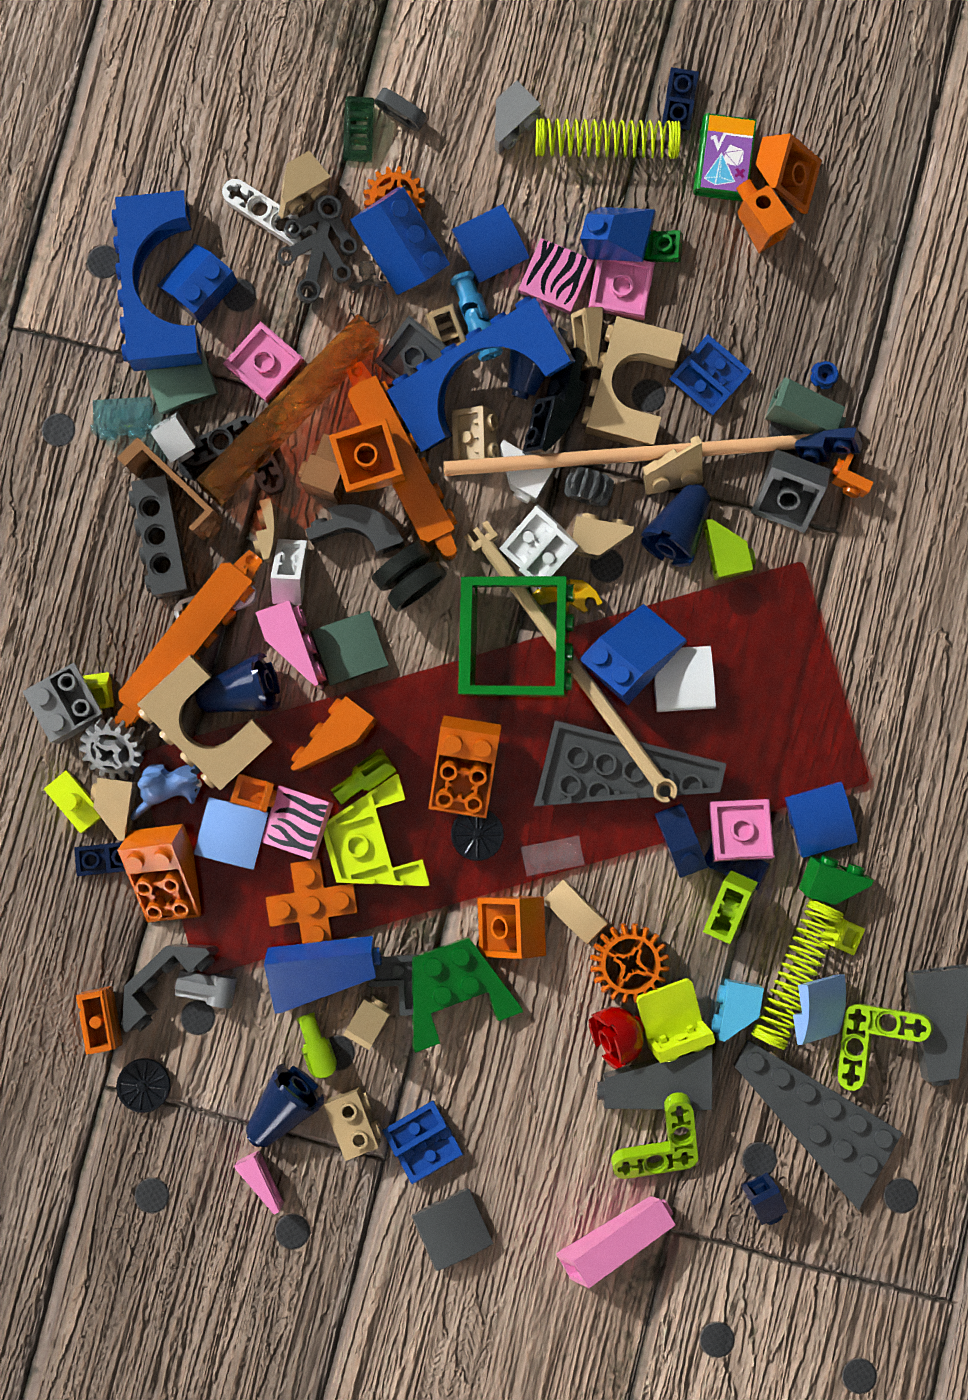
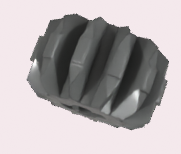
(588, 487)

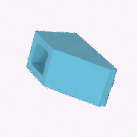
(738, 1008)

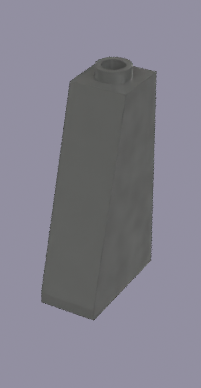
(944, 998)
(651, 1082)

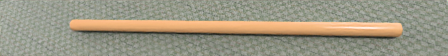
(616, 455)

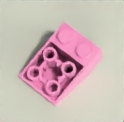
(284, 631)

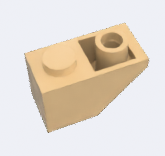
(302, 183)
(598, 536)

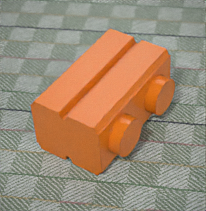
(99, 1020)

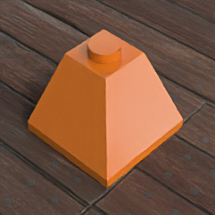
(789, 169)

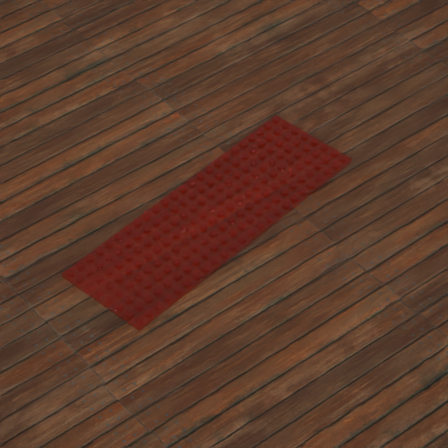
(773, 724)

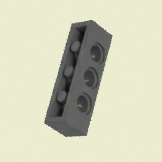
(176, 579)

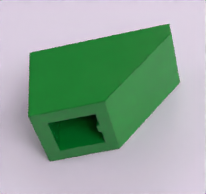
(833, 882)

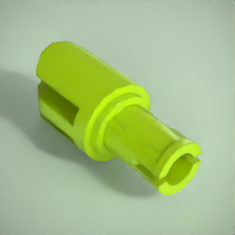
(365, 776)
(317, 1050)

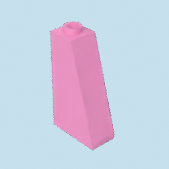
(616, 1241)

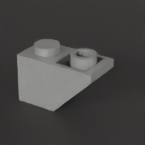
(514, 114)

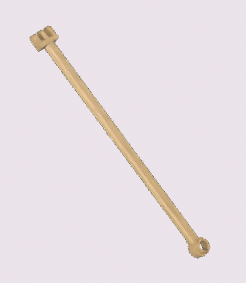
(580, 674)

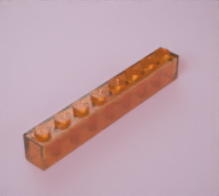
(288, 410)

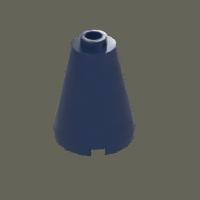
(524, 374)
(678, 527)
(242, 688)
(283, 1105)

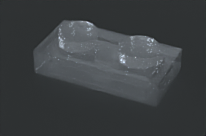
(552, 855)

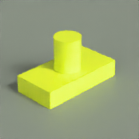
(73, 801)

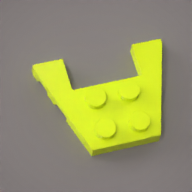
(359, 845)

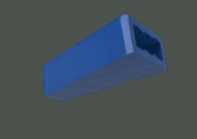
(318, 969)

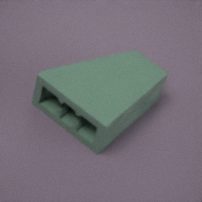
(804, 409)

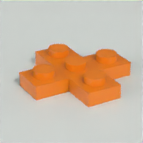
(311, 902)

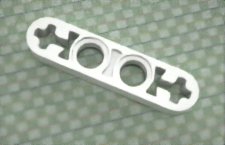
(269, 219)

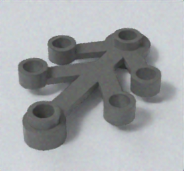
(320, 244)

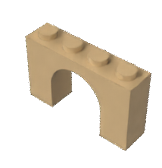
(628, 343)
(217, 762)

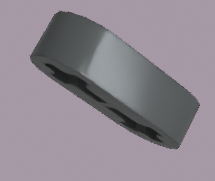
(400, 109)

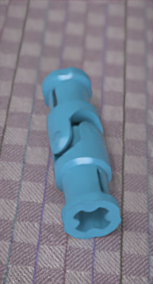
(473, 316)

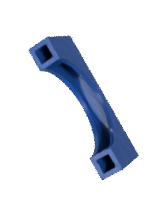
(141, 226)
(423, 394)

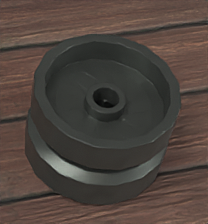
(409, 575)

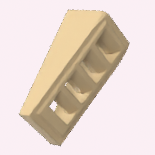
(442, 312)
(587, 333)

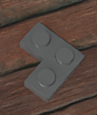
(397, 971)

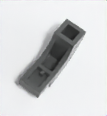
(359, 520)

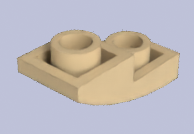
(267, 538)
(575, 911)

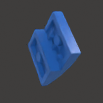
(490, 243)
(710, 374)
(821, 819)
(423, 1142)

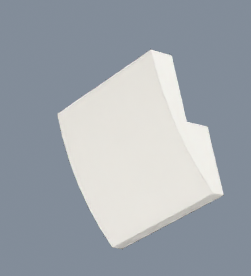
(539, 544)
(686, 681)

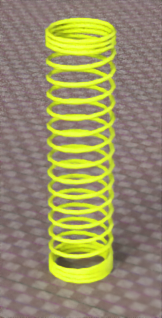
(541, 135)
(767, 1034)

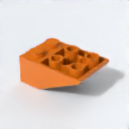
(342, 730)
(464, 766)
(162, 872)

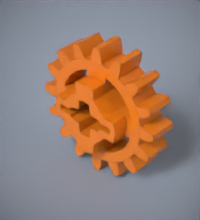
(391, 181)

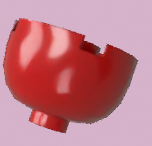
(619, 1035)

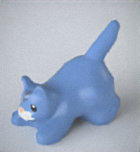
(159, 785)

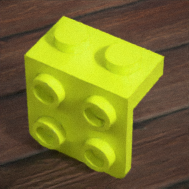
(673, 1021)

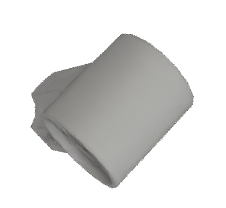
(215, 989)

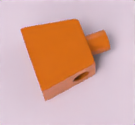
(763, 215)

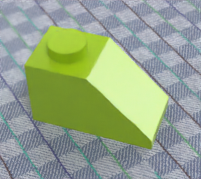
(727, 551)

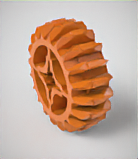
(634, 950)

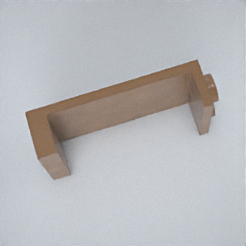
(139, 457)

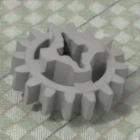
(112, 748)

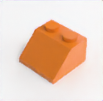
(367, 457)
(511, 927)

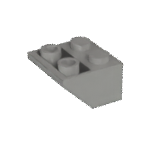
(63, 704)

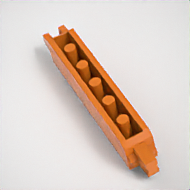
(416, 493)
(191, 631)

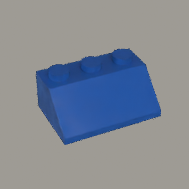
(400, 241)

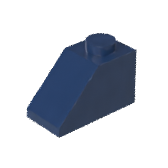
(681, 840)
(765, 1199)

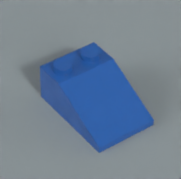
(632, 653)

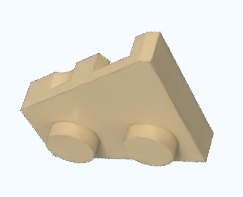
(675, 469)

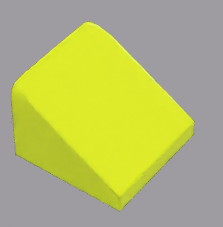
(101, 688)
(847, 936)

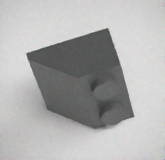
(791, 491)

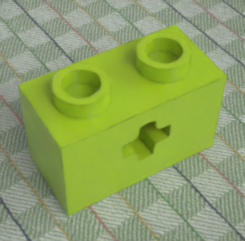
(730, 907)

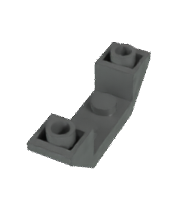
(136, 1004)

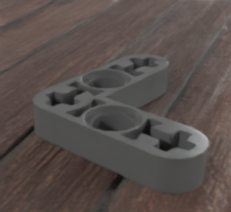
(237, 426)

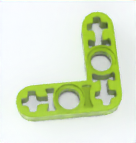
(873, 1026)
(674, 1146)

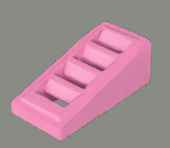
(258, 1177)

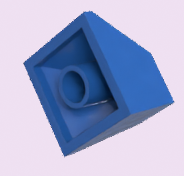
(617, 233)

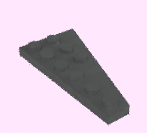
(596, 767)
(834, 1130)

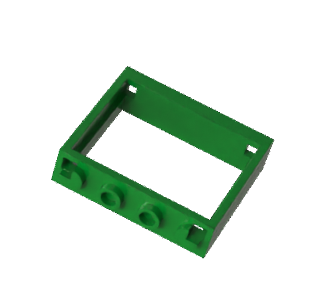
(468, 637)

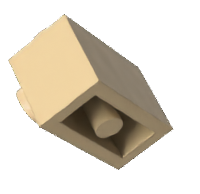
(353, 1123)

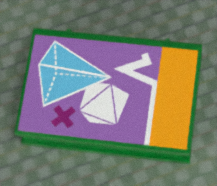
(723, 156)

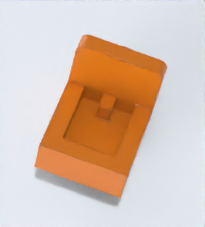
(851, 483)
(253, 793)

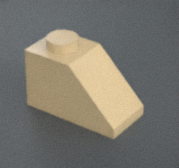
(114, 803)
(368, 1021)

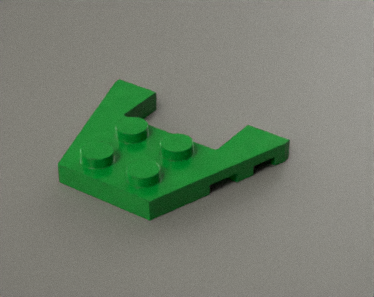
(450, 977)

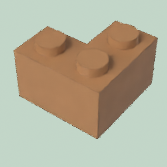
(321, 472)

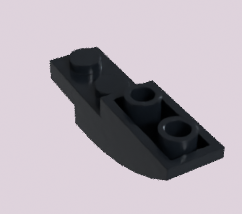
(555, 412)

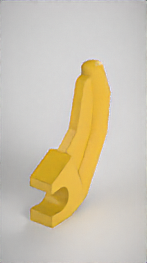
(581, 590)

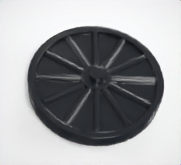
(476, 836)
(143, 1085)

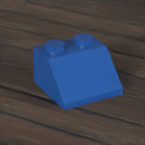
(198, 282)

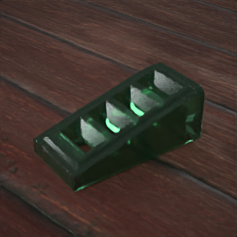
(361, 110)

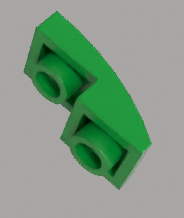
(664, 246)

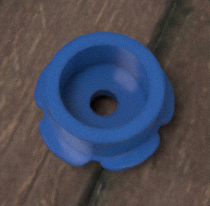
(827, 368)

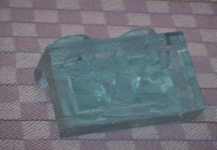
(122, 417)

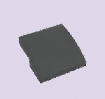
(452, 1229)

